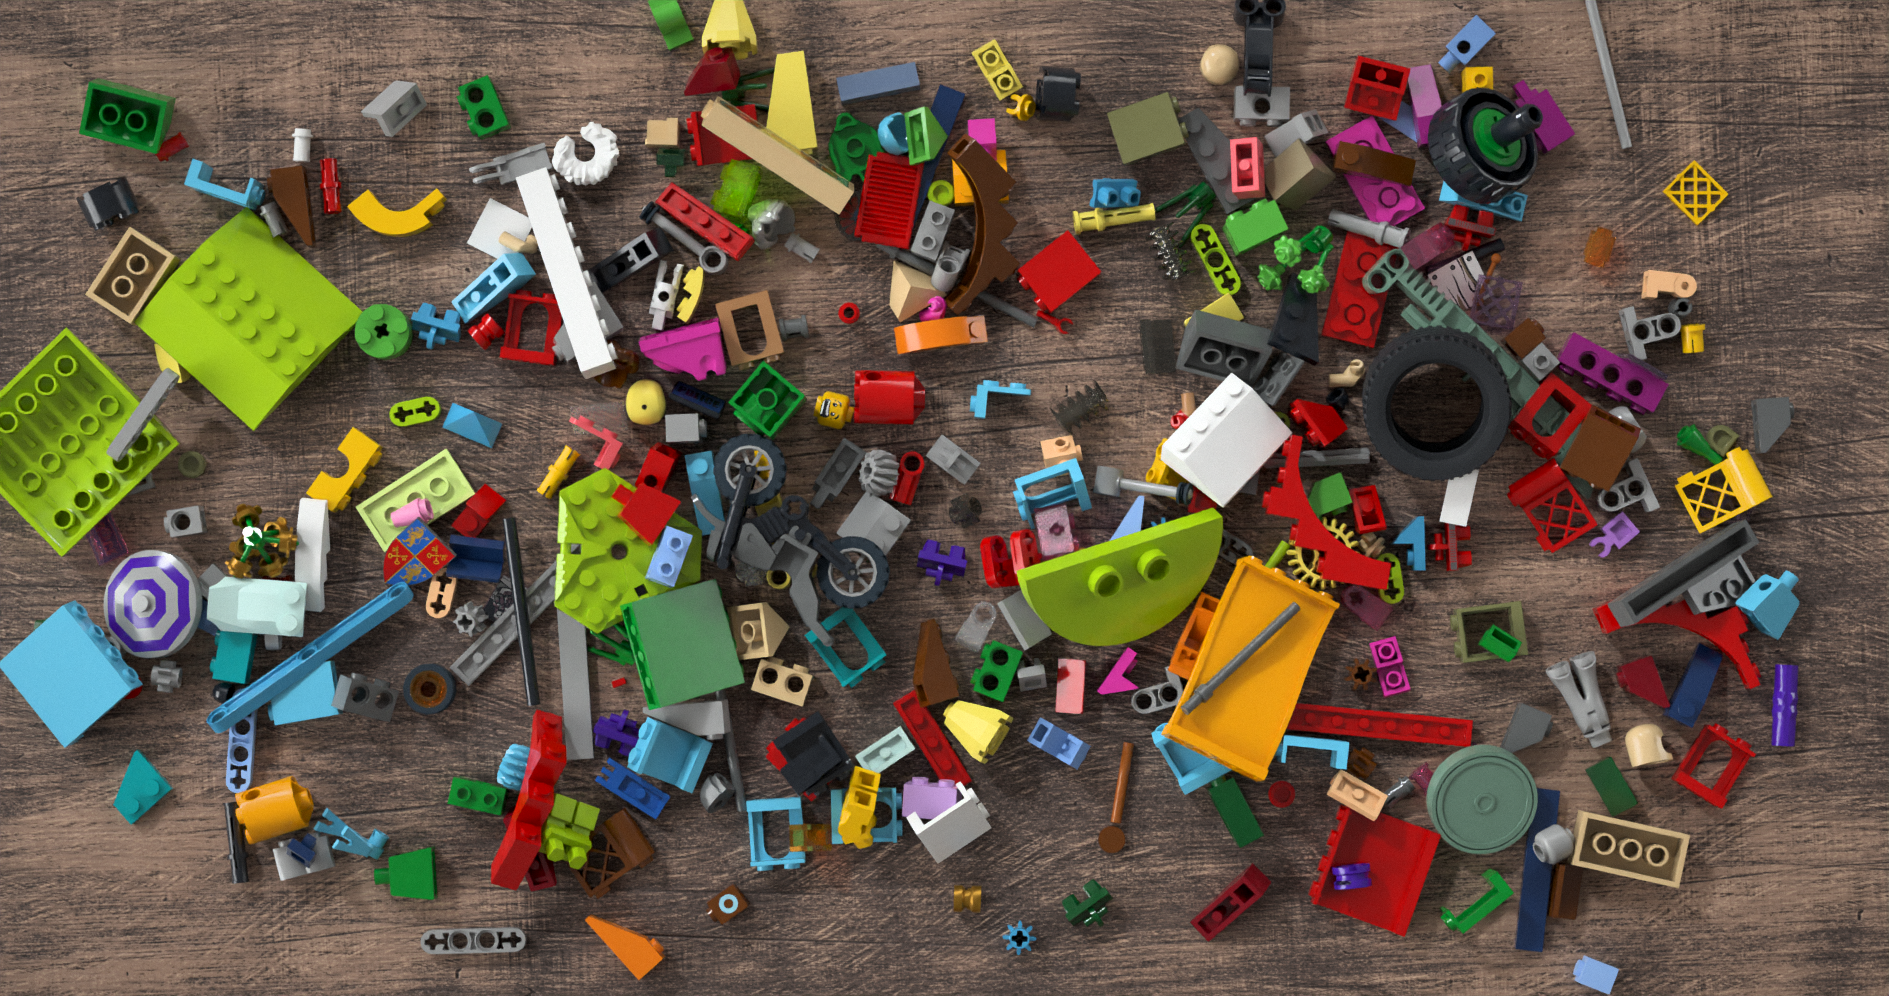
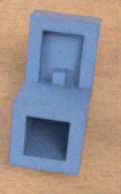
(1059, 743)

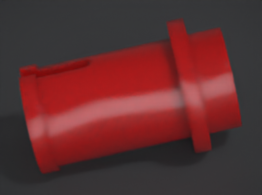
(172, 147)
(849, 306)

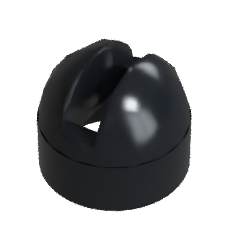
(1338, 399)
(223, 692)

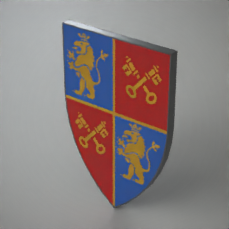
(415, 555)

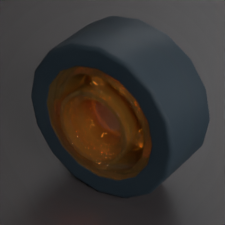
(415, 694)

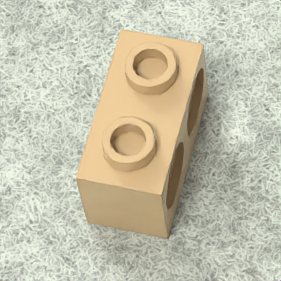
(780, 688)

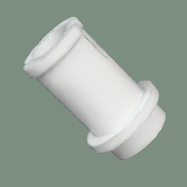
(302, 145)

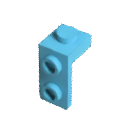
(979, 402)

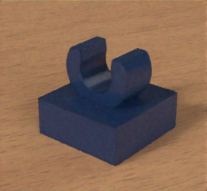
(303, 851)

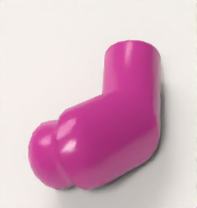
(936, 311)

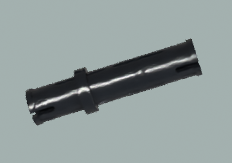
(236, 843)

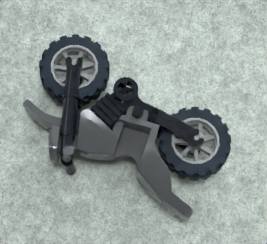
(795, 537)

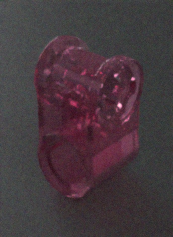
(1369, 608)

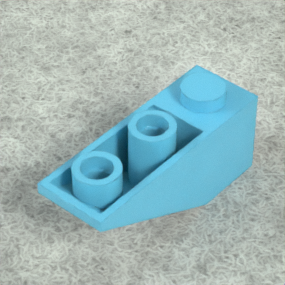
(1509, 207)

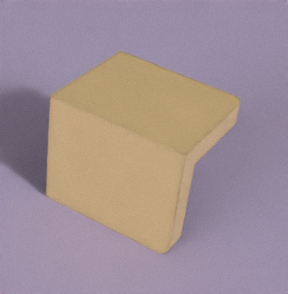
(663, 133)

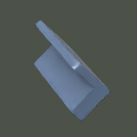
(878, 83)

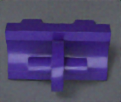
(940, 565)
(619, 729)

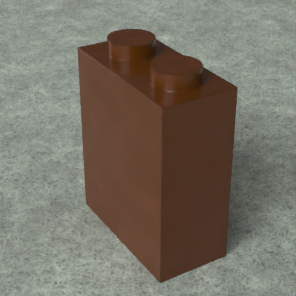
(1600, 448)

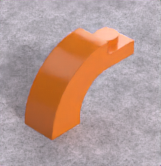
(940, 334)
(1193, 636)

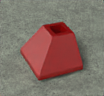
(1319, 420)

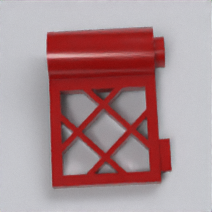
(1536, 489)

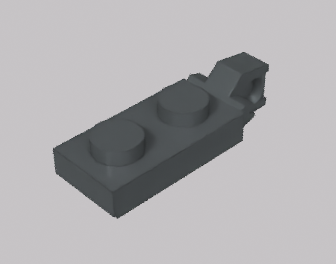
(836, 472)

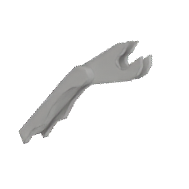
(514, 165)

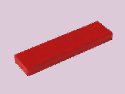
(705, 221)
(931, 739)

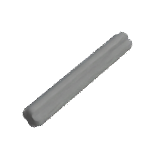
(1323, 458)

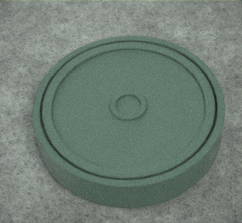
(1482, 799)

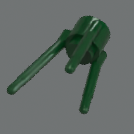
(734, 95)
(1200, 197)

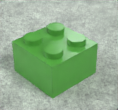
(1255, 227)

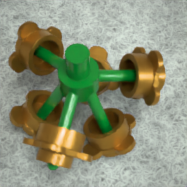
(253, 542)

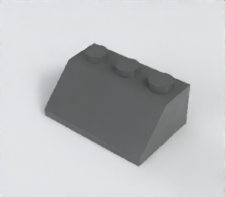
(1223, 346)

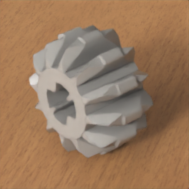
(878, 472)

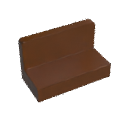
(1565, 891)

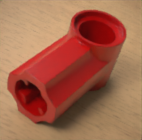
(907, 480)

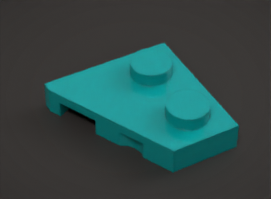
(140, 788)

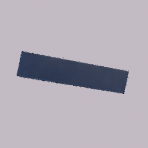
(945, 110)
(1536, 878)

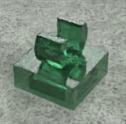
(671, 159)

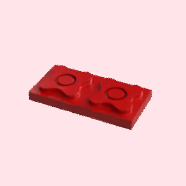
(1352, 311)

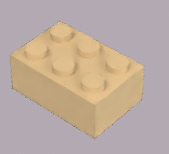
(132, 275)

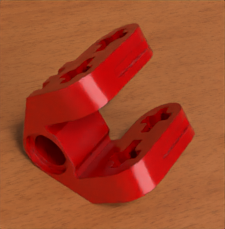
(996, 561)

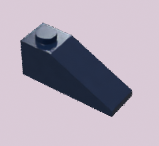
(1693, 686)

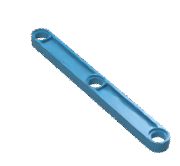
(310, 657)

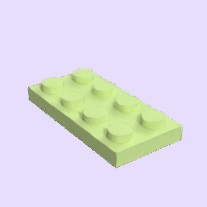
(436, 479)

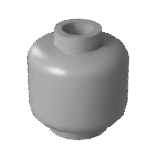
(1553, 844)

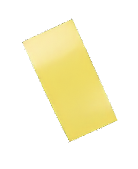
(997, 69)
(694, 285)

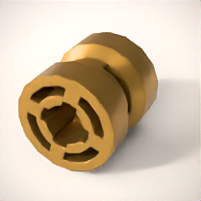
(967, 898)

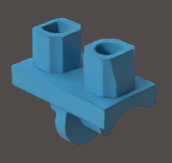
(1115, 193)
(435, 329)

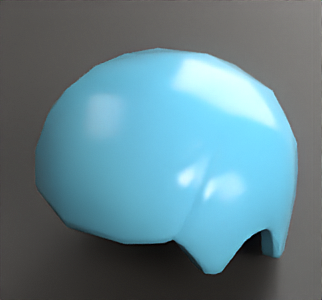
(893, 134)

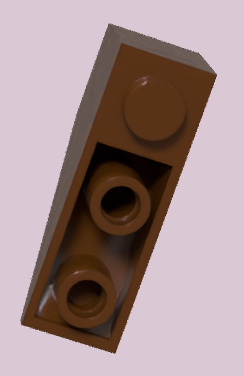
(932, 671)

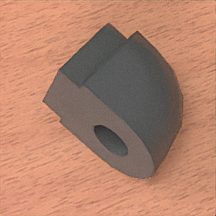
(715, 792)

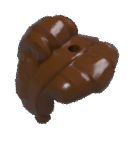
(625, 363)

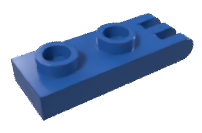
(634, 789)

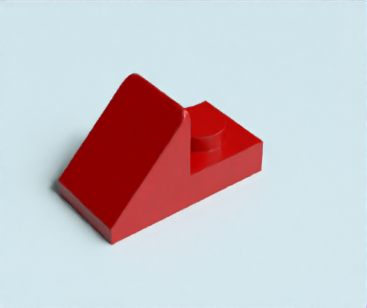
(1367, 510)
(479, 512)

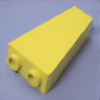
(790, 102)

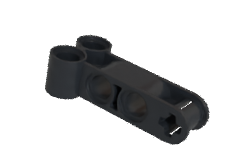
(1258, 42)

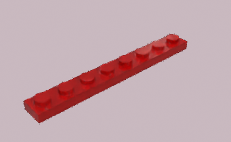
(1381, 724)

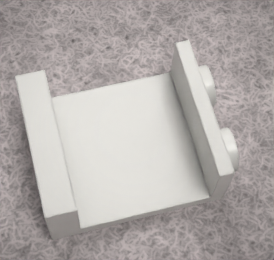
(953, 827)

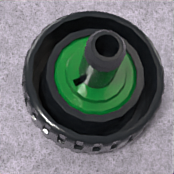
(1484, 144)

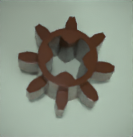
(1353, 670)
(1360, 763)

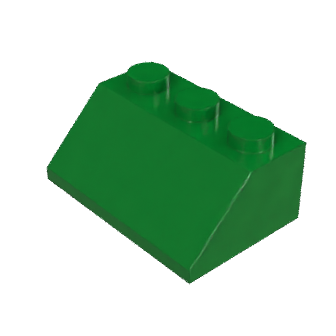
(126, 115)

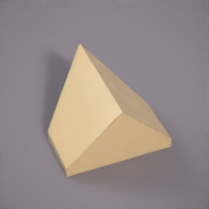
(910, 291)

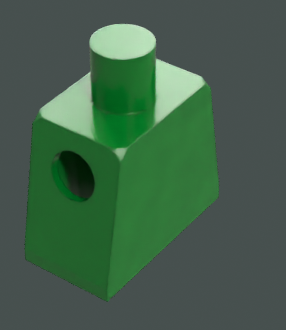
(411, 874)

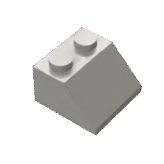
(875, 521)
(1023, 620)

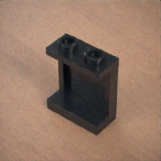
(803, 736)

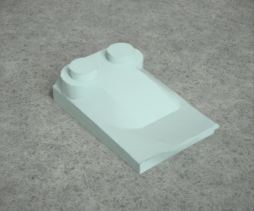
(258, 606)

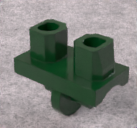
(1097, 898)

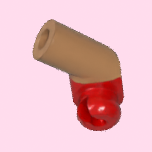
(1187, 410)

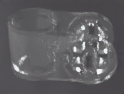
(974, 630)

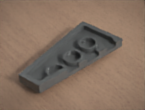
(1213, 156)

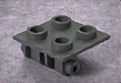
(1277, 378)

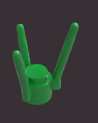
(623, 649)

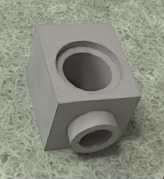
(1539, 362)
(197, 521)

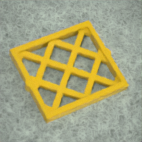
(1710, 207)

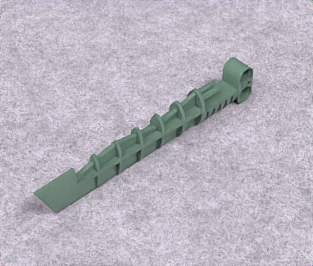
(1449, 314)

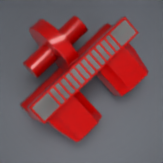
(1458, 222)
(1454, 558)

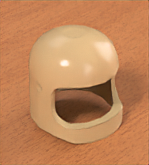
(1219, 64)
(1645, 746)

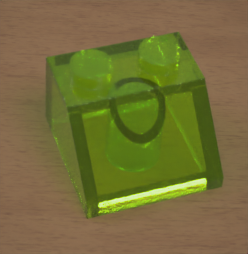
(737, 190)

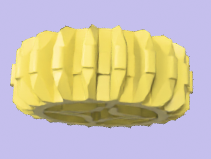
(1309, 571)

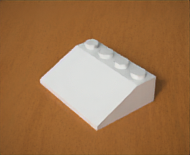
(1225, 441)

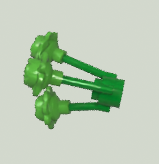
(1289, 252)

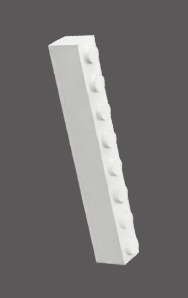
(566, 273)

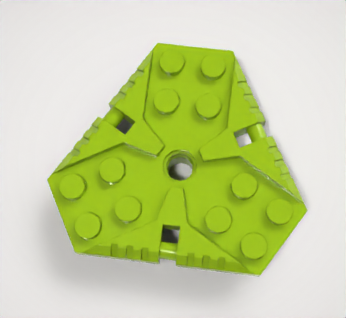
(594, 582)

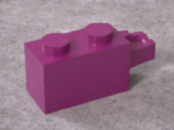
(1554, 126)

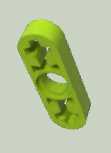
(1198, 245)

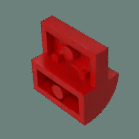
(1376, 87)

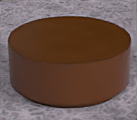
(1111, 839)

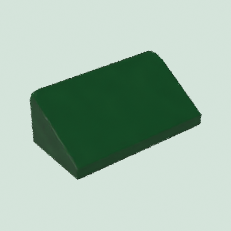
(1611, 786)

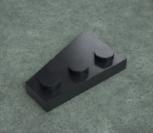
(1296, 323)

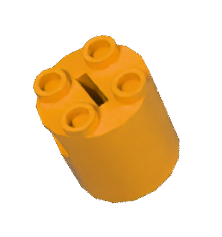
(274, 809)

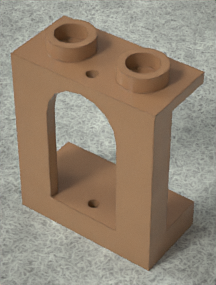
(737, 355)

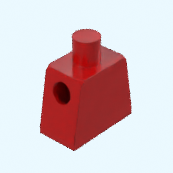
(660, 463)
(645, 510)

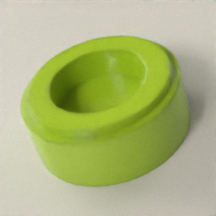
(941, 192)

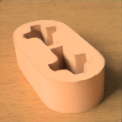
(435, 591)

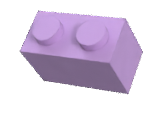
(929, 798)

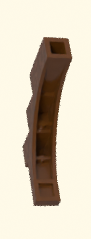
(993, 223)

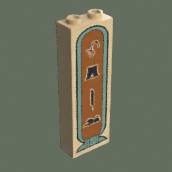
(777, 154)

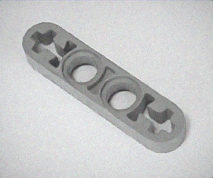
(143, 414)
(473, 936)

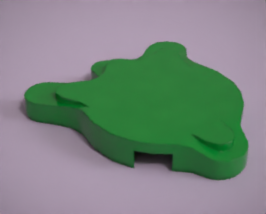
(851, 145)

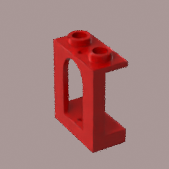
(517, 304)
(1576, 405)
(1740, 755)

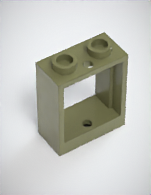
(1516, 625)

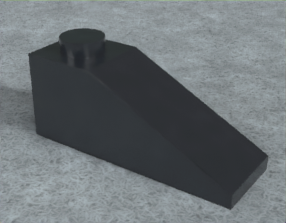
(631, 259)

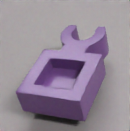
(1617, 533)

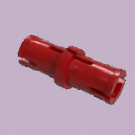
(330, 186)

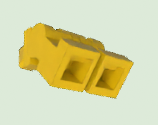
(858, 808)

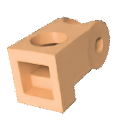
(1671, 283)

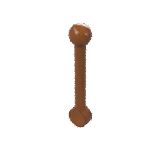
(1495, 258)

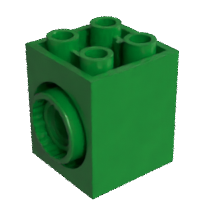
(767, 401)

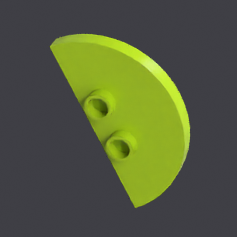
(1127, 583)

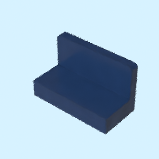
(476, 559)

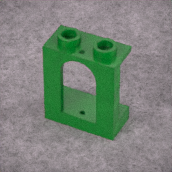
(1483, 906)

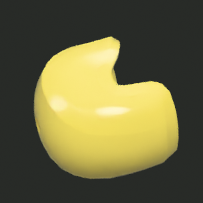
(646, 393)

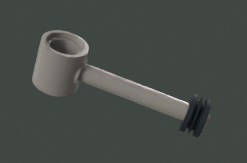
(651, 213)
(1111, 481)

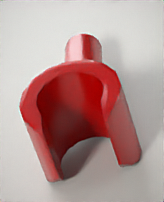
(1054, 321)

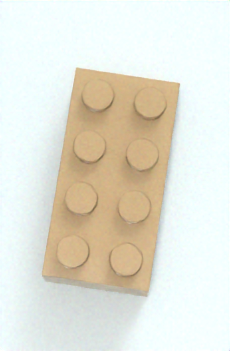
(1629, 849)

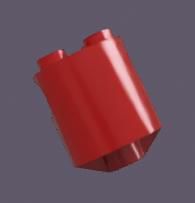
(887, 397)

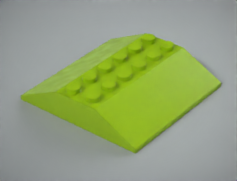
(248, 317)
(56, 439)

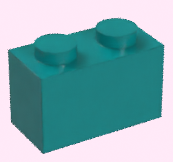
(233, 656)

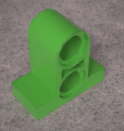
(671, 23)

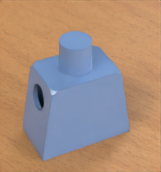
(1476, 34)

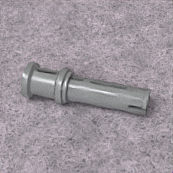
(1381, 232)

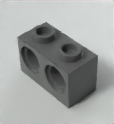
(364, 701)

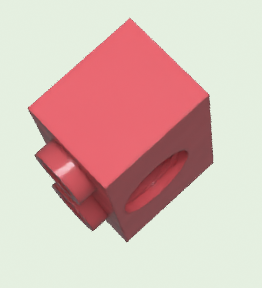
(1247, 168)

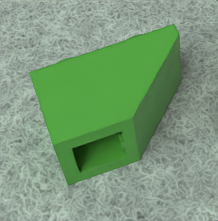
(1329, 495)

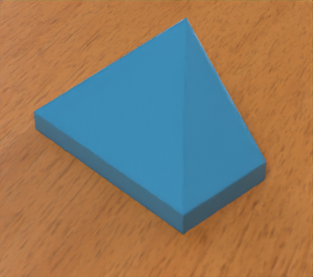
(472, 425)

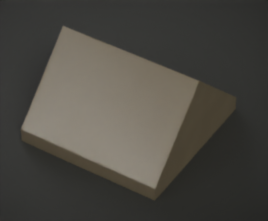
(1296, 175)

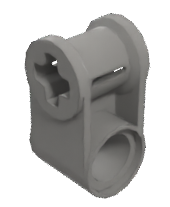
(948, 266)

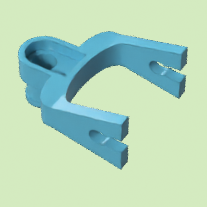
(358, 844)

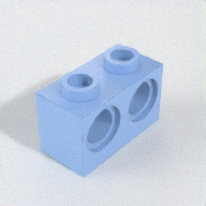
(668, 556)

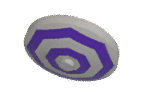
(152, 604)

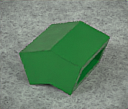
(1500, 643)

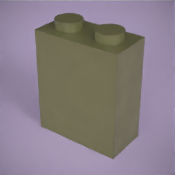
(1148, 128)

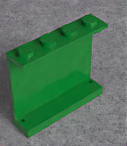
(682, 644)

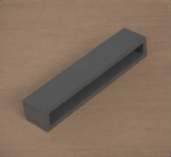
(1683, 573)

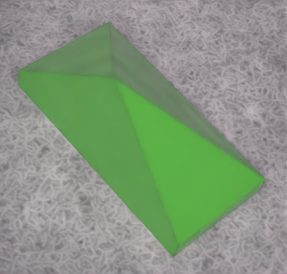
(923, 135)

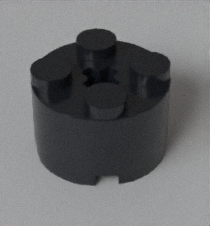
(1057, 94)
(108, 202)

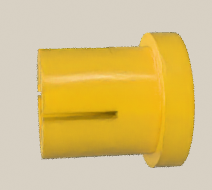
(1694, 332)

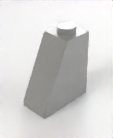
(563, 347)

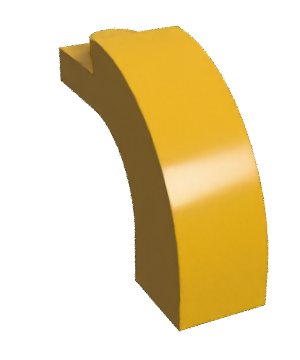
(395, 223)

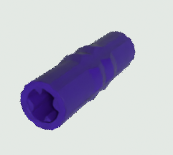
(1784, 705)

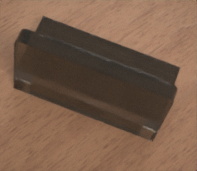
(1157, 346)

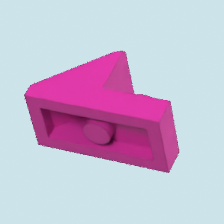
(1114, 680)

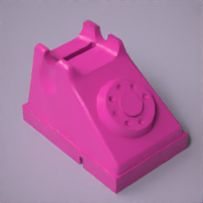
(688, 349)

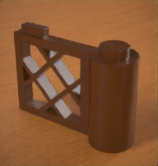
(629, 845)

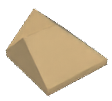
(756, 630)

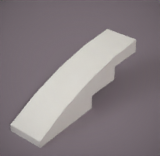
(312, 550)

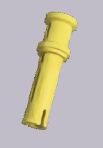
(1100, 219)

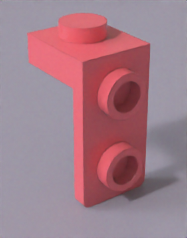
(609, 453)

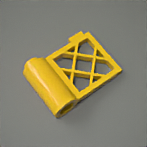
(1741, 476)

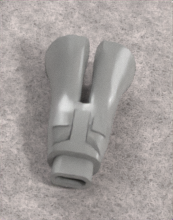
(1591, 711)

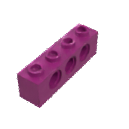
(1650, 387)

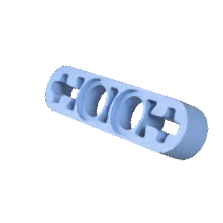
(246, 741)

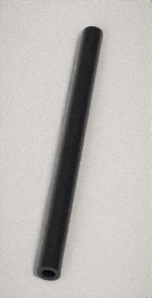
(521, 611)

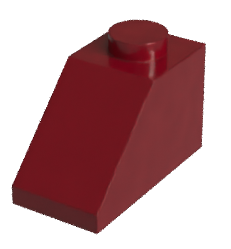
(714, 73)
(1642, 680)

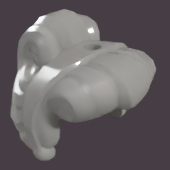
(769, 220)

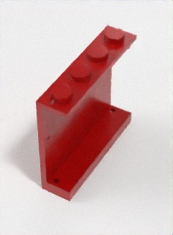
(1398, 868)

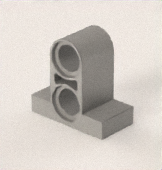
(1305, 126)
(1652, 327)
(1622, 494)
(1155, 694)

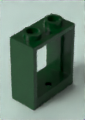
(1234, 810)

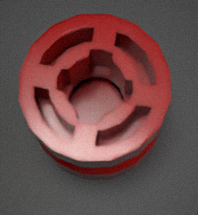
(486, 331)

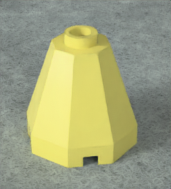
(730, 27)
(977, 727)

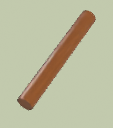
(1122, 782)

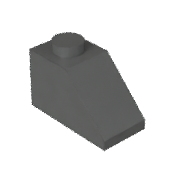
(1770, 421)
(1526, 728)

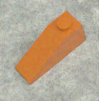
(630, 947)

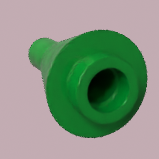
(1692, 440)

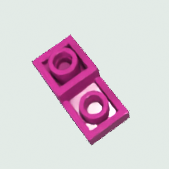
(1389, 667)

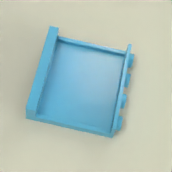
(69, 673)

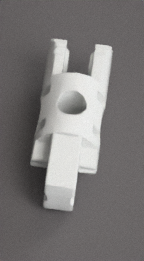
(660, 309)

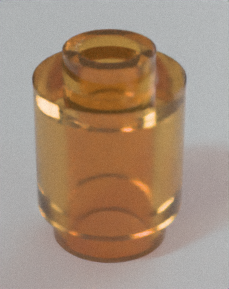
(1599, 247)

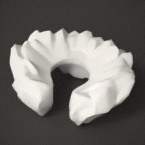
(591, 171)

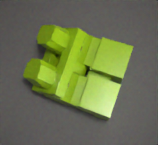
(568, 831)

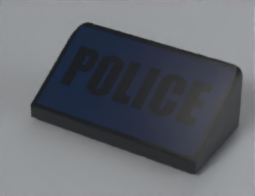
(697, 400)

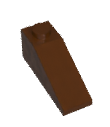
(1373, 164)
(293, 195)

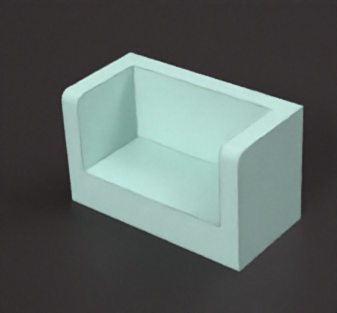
(885, 751)

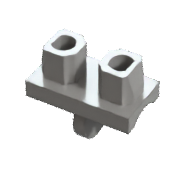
(953, 459)

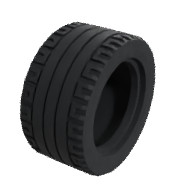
(1449, 457)

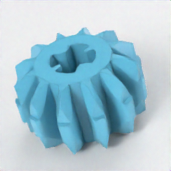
(513, 767)

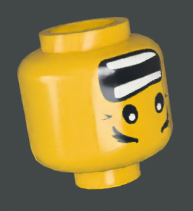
(833, 410)

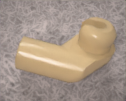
(517, 245)
(1349, 377)

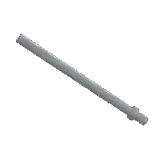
(1608, 74)

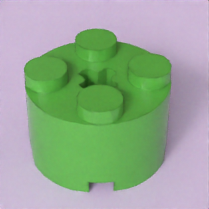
(379, 317)

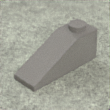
(699, 718)

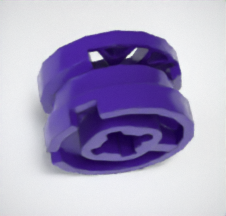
(1351, 876)

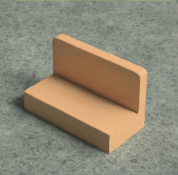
(1357, 794)

